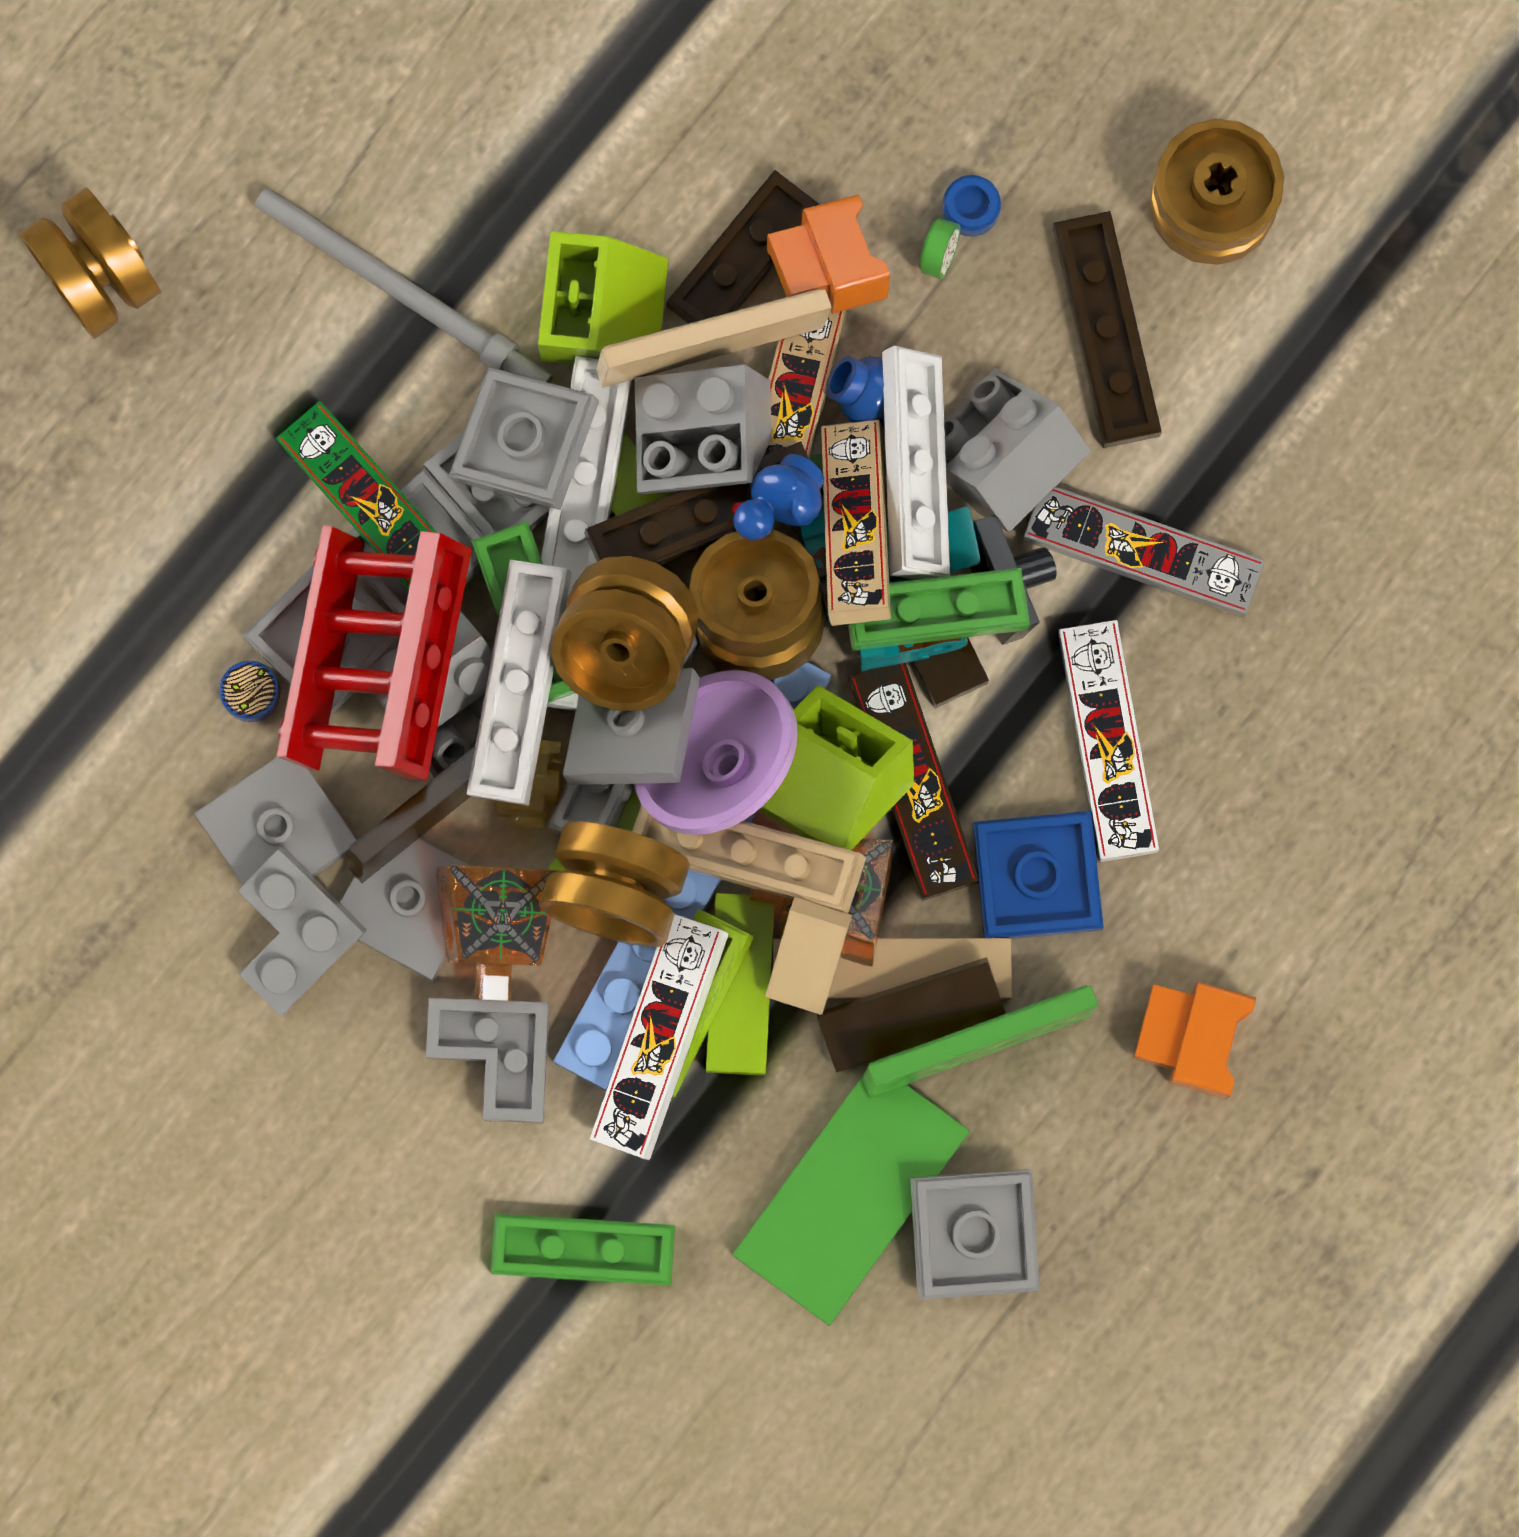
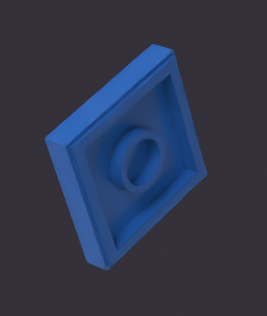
(1038, 875)

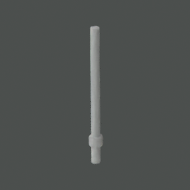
(495, 350)

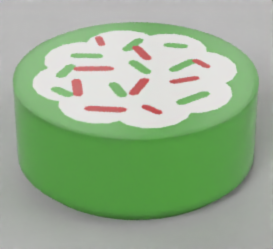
(939, 248)

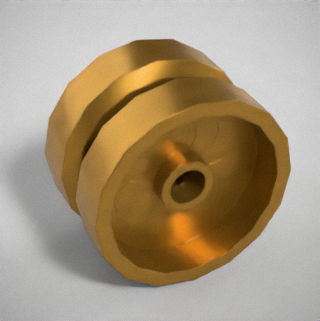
(1223, 158)
(93, 260)
(758, 604)
(625, 633)
(614, 884)

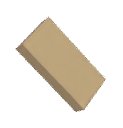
(808, 955)

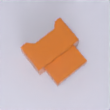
(830, 255)
(1193, 1035)

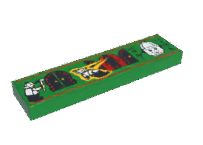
(354, 483)

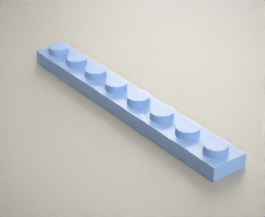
(604, 1020)

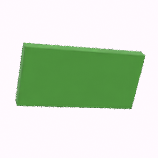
(848, 1197)

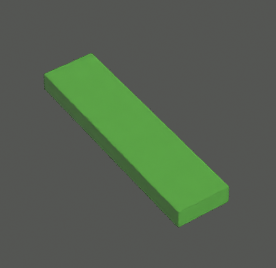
(979, 1040)

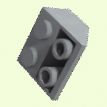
(701, 428)
(1008, 448)
(462, 695)

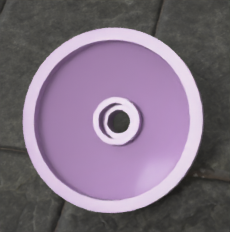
(733, 758)

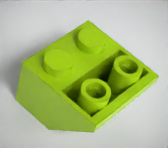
(598, 295)
(842, 772)

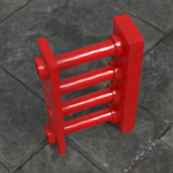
(421, 660)

